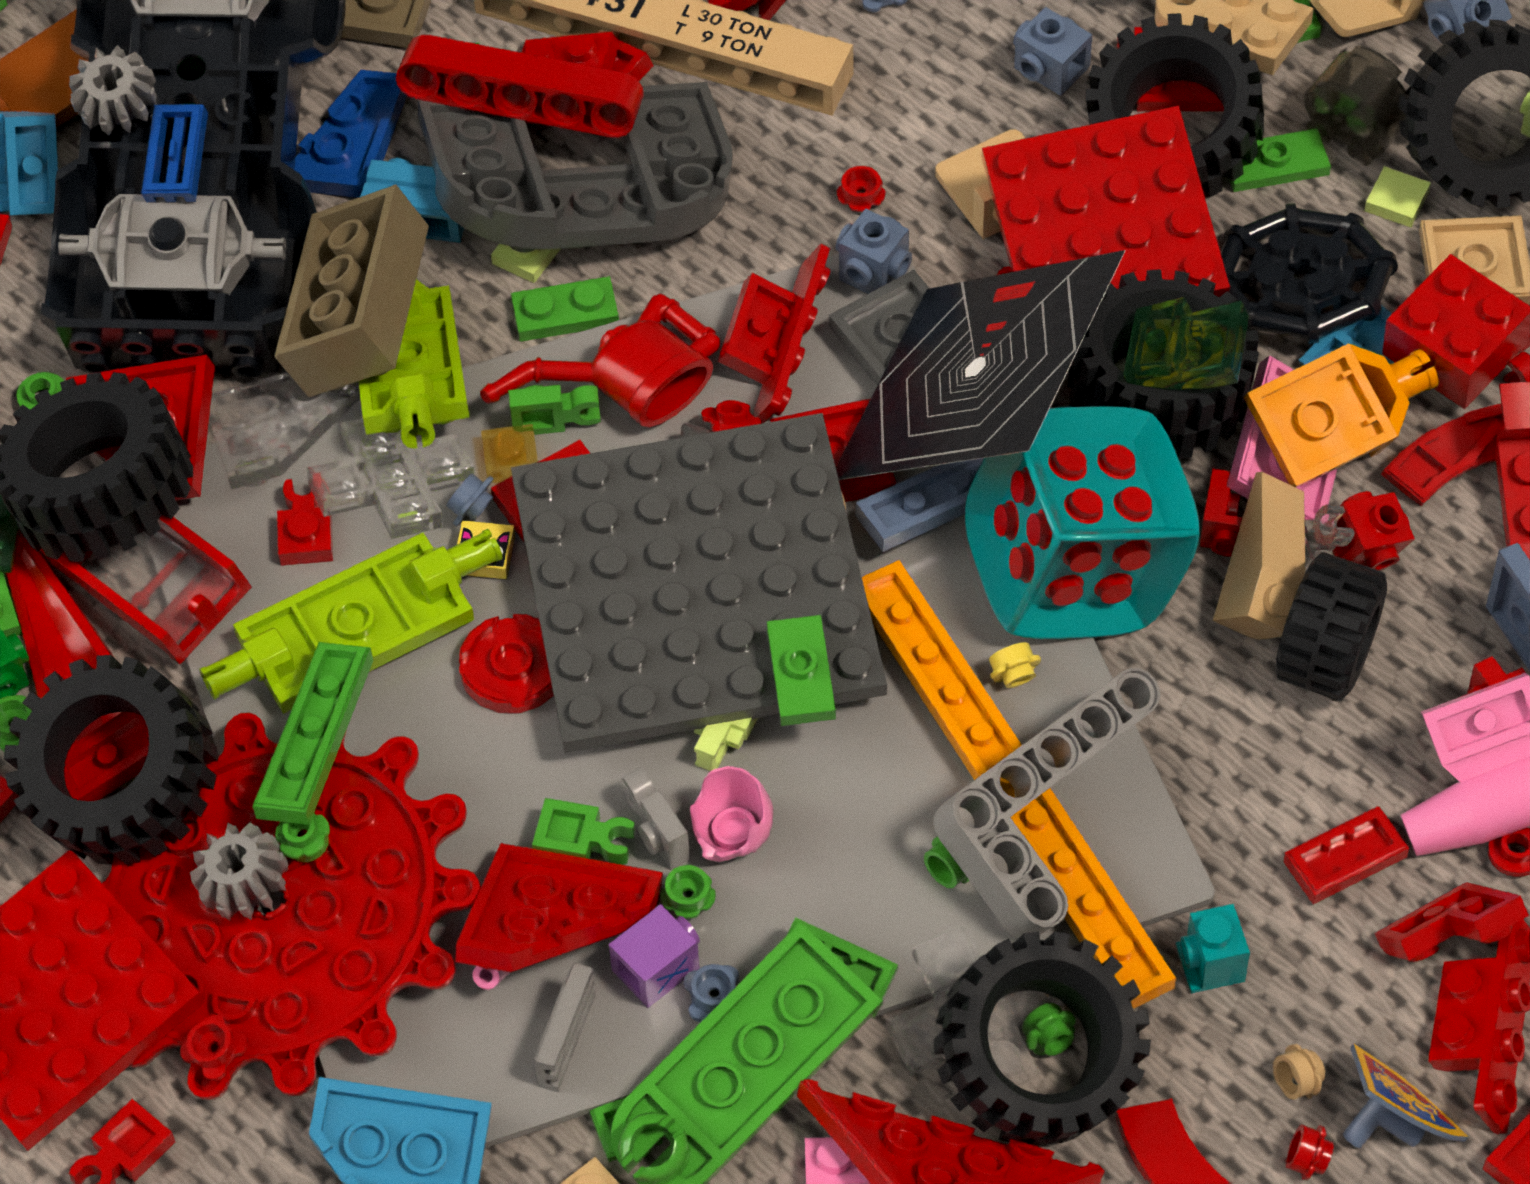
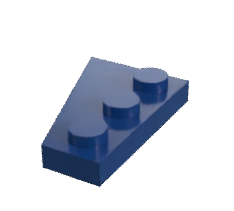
(355, 132)

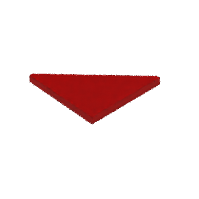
(913, 1151)

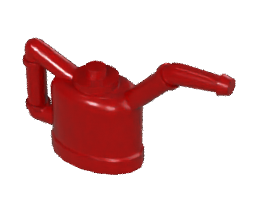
(636, 365)

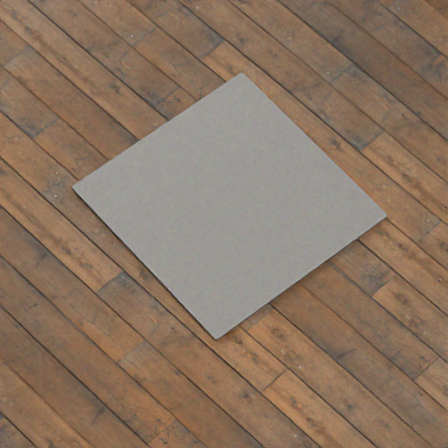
(845, 792)

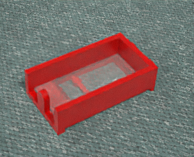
(165, 587)

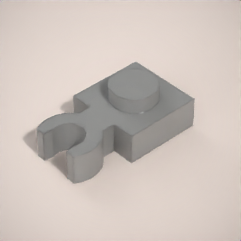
(660, 827)

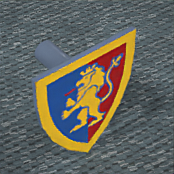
(1395, 1106)

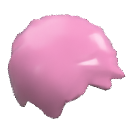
(731, 814)

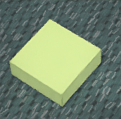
(1397, 196)

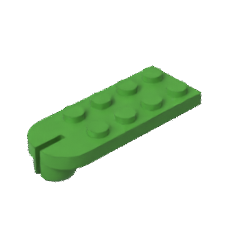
(742, 1062)

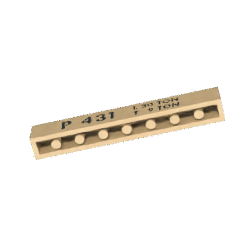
(703, 43)

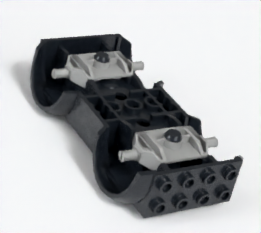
(208, 274)

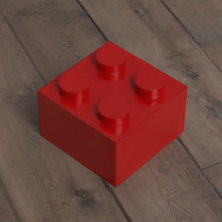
(1462, 326)

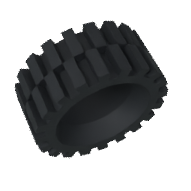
(1190, 55)
(1433, 100)
(1185, 414)
(114, 498)
(157, 796)
(1089, 992)

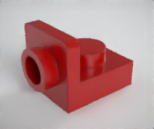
(1220, 516)

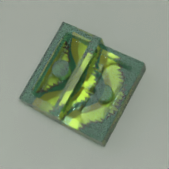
(1186, 348)

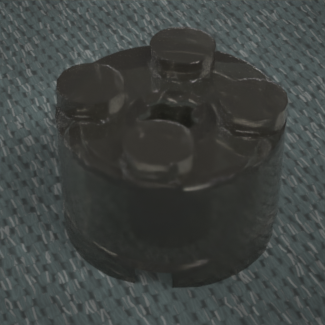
(1357, 103)

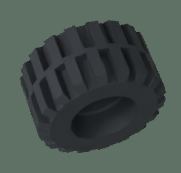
(1331, 626)

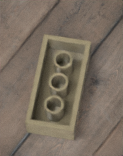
(352, 291)

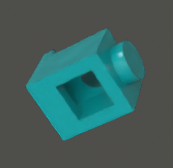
(1213, 949)

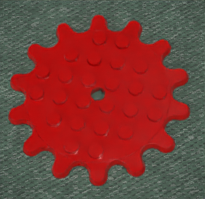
(349, 922)

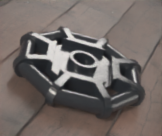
(1293, 304)

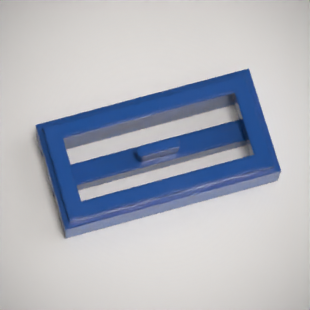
(172, 188)

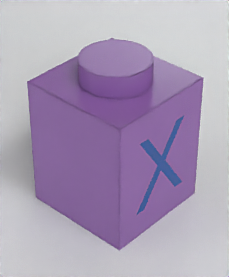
(655, 955)

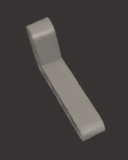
(1030, 778)

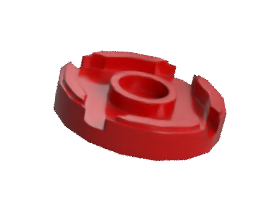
(506, 664)

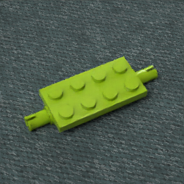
(427, 378)
(380, 603)

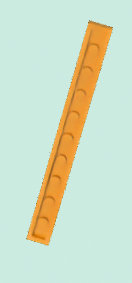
(983, 740)

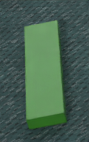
(313, 733)

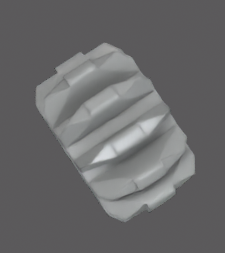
(113, 90)
(239, 871)

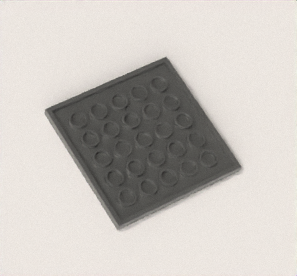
(671, 562)

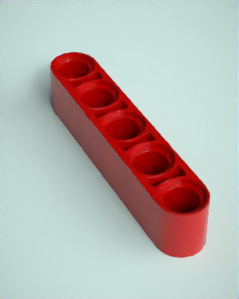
(520, 86)

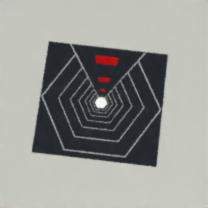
(978, 367)

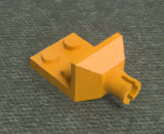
(1336, 409)

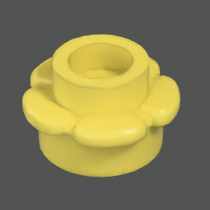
(1014, 665)

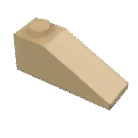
(1265, 561)

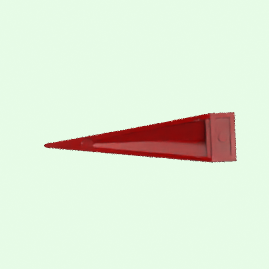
(57, 634)

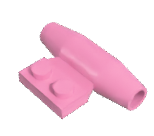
(1487, 749)

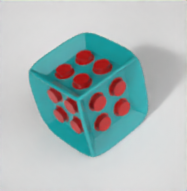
(1083, 525)

